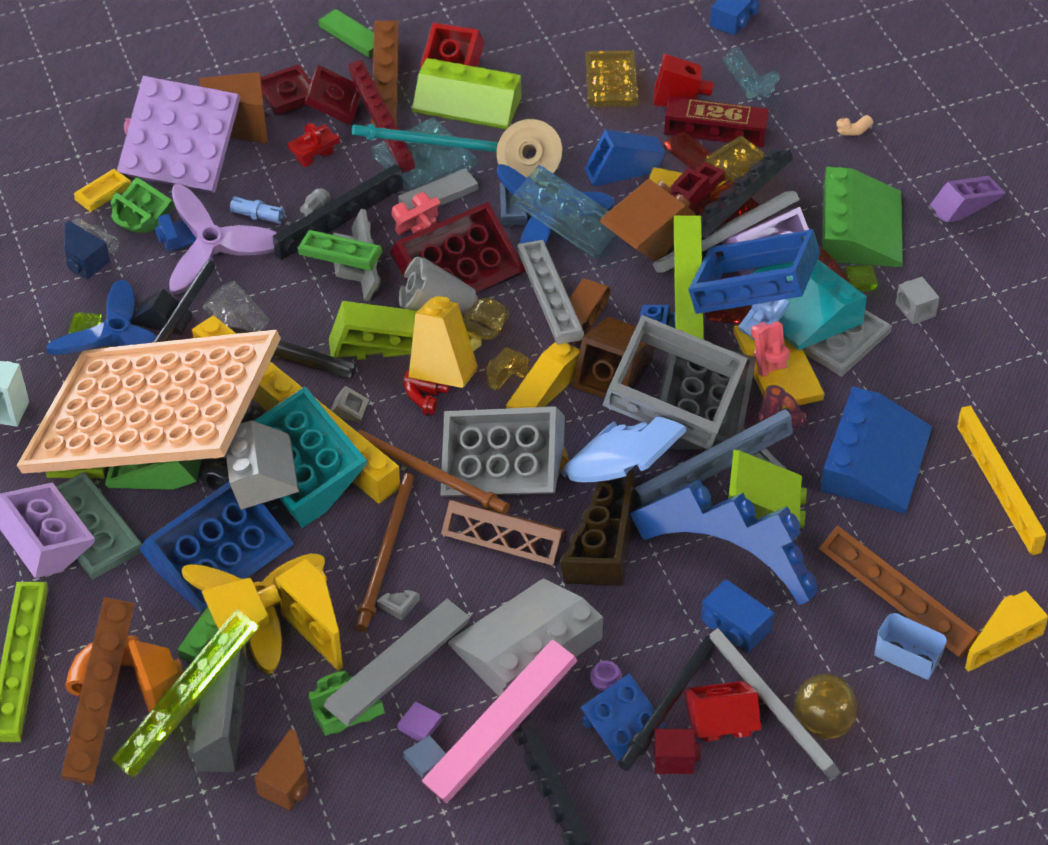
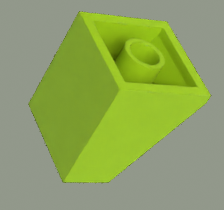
(766, 486)

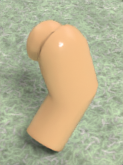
(854, 129)

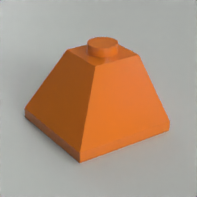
(154, 670)

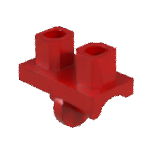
(315, 141)

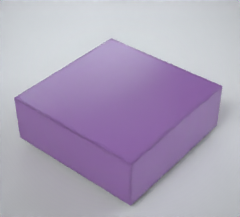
(419, 722)

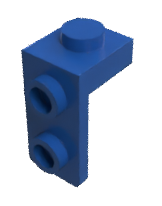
(174, 235)

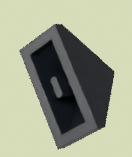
(156, 311)

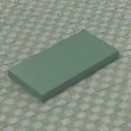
(113, 538)

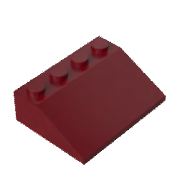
(466, 246)

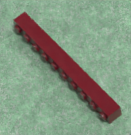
(380, 114)

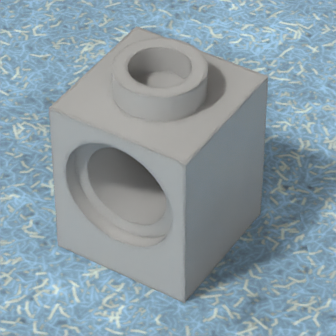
(917, 300)

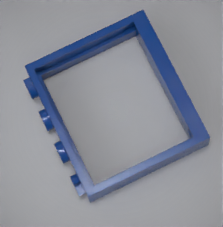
(713, 293)

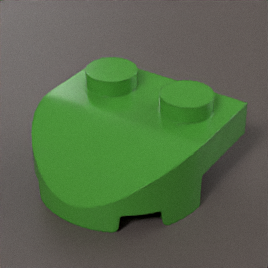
(140, 207)
(326, 720)

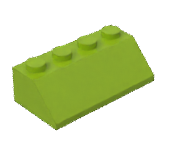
(467, 93)

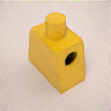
(240, 595)

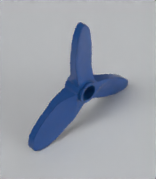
(535, 229)
(113, 332)

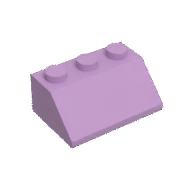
(778, 224)
(43, 529)

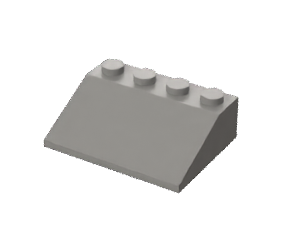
(504, 449)
(521, 628)

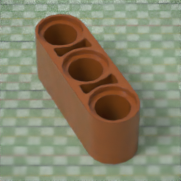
(589, 302)

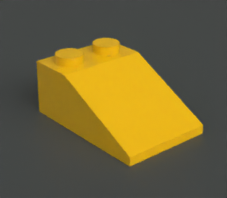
(309, 609)

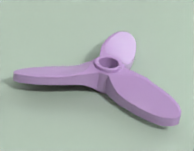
(230, 239)

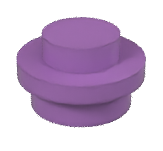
(605, 675)

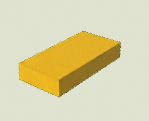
(102, 190)

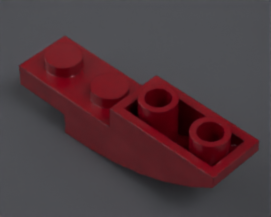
(698, 183)

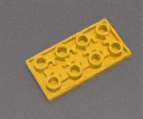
(796, 379)

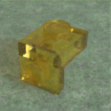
(504, 365)

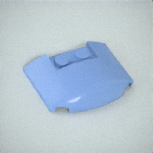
(621, 448)

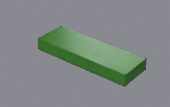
(348, 31)
(340, 250)

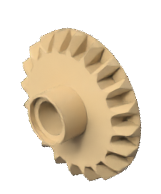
(525, 136)

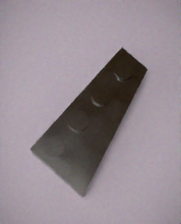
(603, 539)

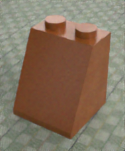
(250, 115)
(647, 218)

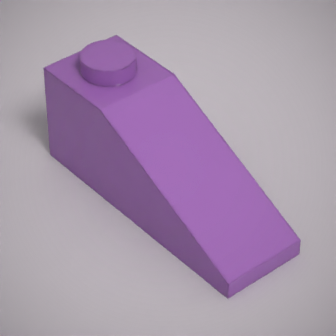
(964, 197)

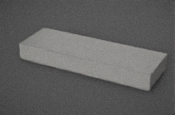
(445, 189)

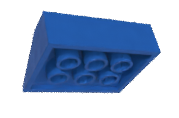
(875, 452)
(217, 537)

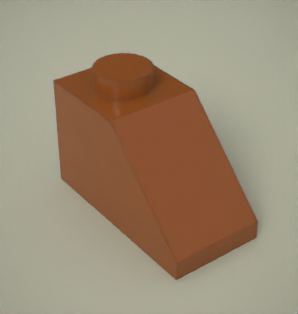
(284, 774)

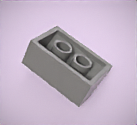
(260, 464)

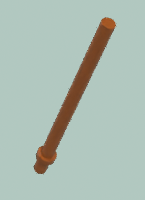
(489, 500)
(367, 610)

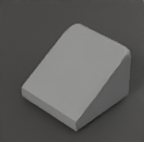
(349, 405)

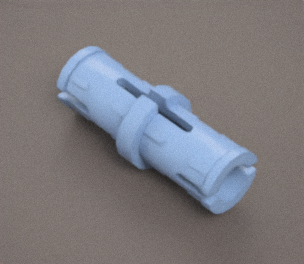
(257, 210)

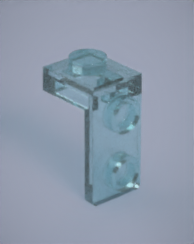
(747, 77)

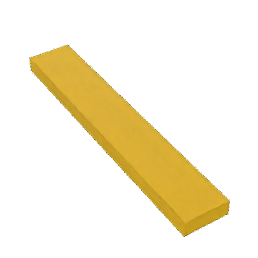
(1001, 481)

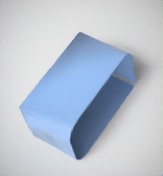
(909, 634)

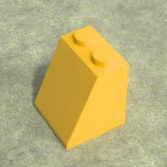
(441, 345)

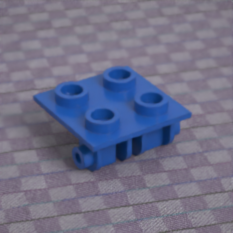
(618, 714)

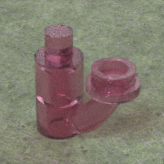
(772, 404)

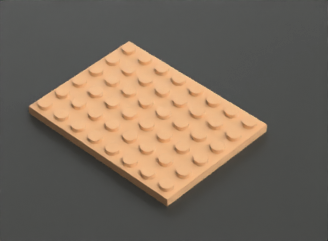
(151, 403)

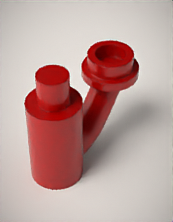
(414, 386)

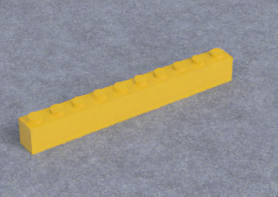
(381, 474)

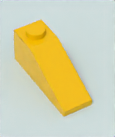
(547, 377)
(1011, 626)

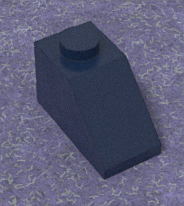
(84, 251)

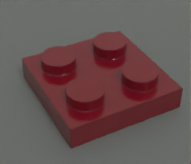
(285, 89)
(333, 95)

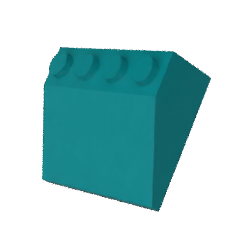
(824, 310)
(321, 453)

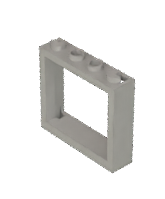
(699, 351)

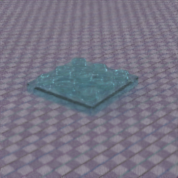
(430, 160)

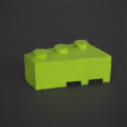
(371, 330)

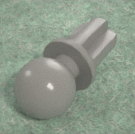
(315, 200)

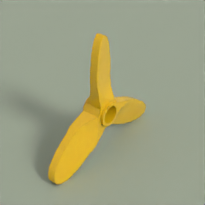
(265, 643)

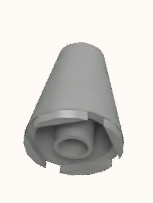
(430, 280)

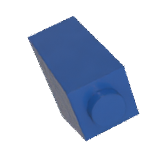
(623, 157)

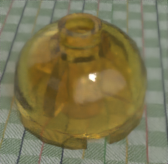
(826, 705)

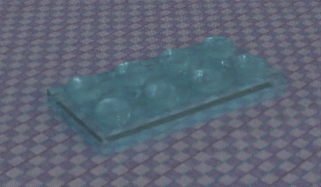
(564, 210)

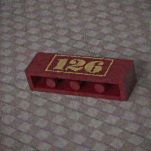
(716, 120)

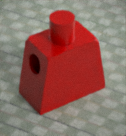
(679, 79)

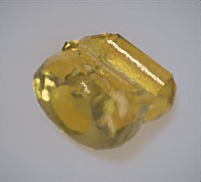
(488, 313)

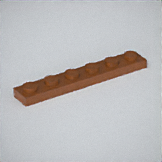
(386, 63)
(898, 590)
(97, 691)

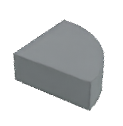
(398, 603)

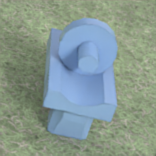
(763, 312)

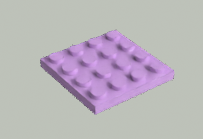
(178, 134)

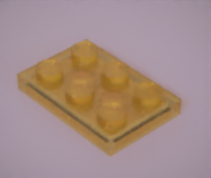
(611, 78)

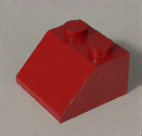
(454, 45)
(723, 710)

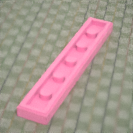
(499, 721)

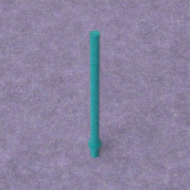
(372, 132)

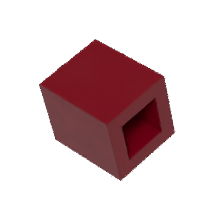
(675, 751)

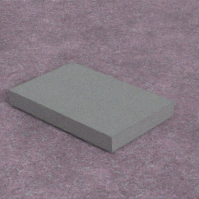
(849, 347)

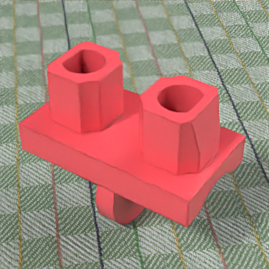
(418, 218)
(770, 347)

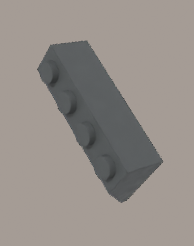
(220, 719)

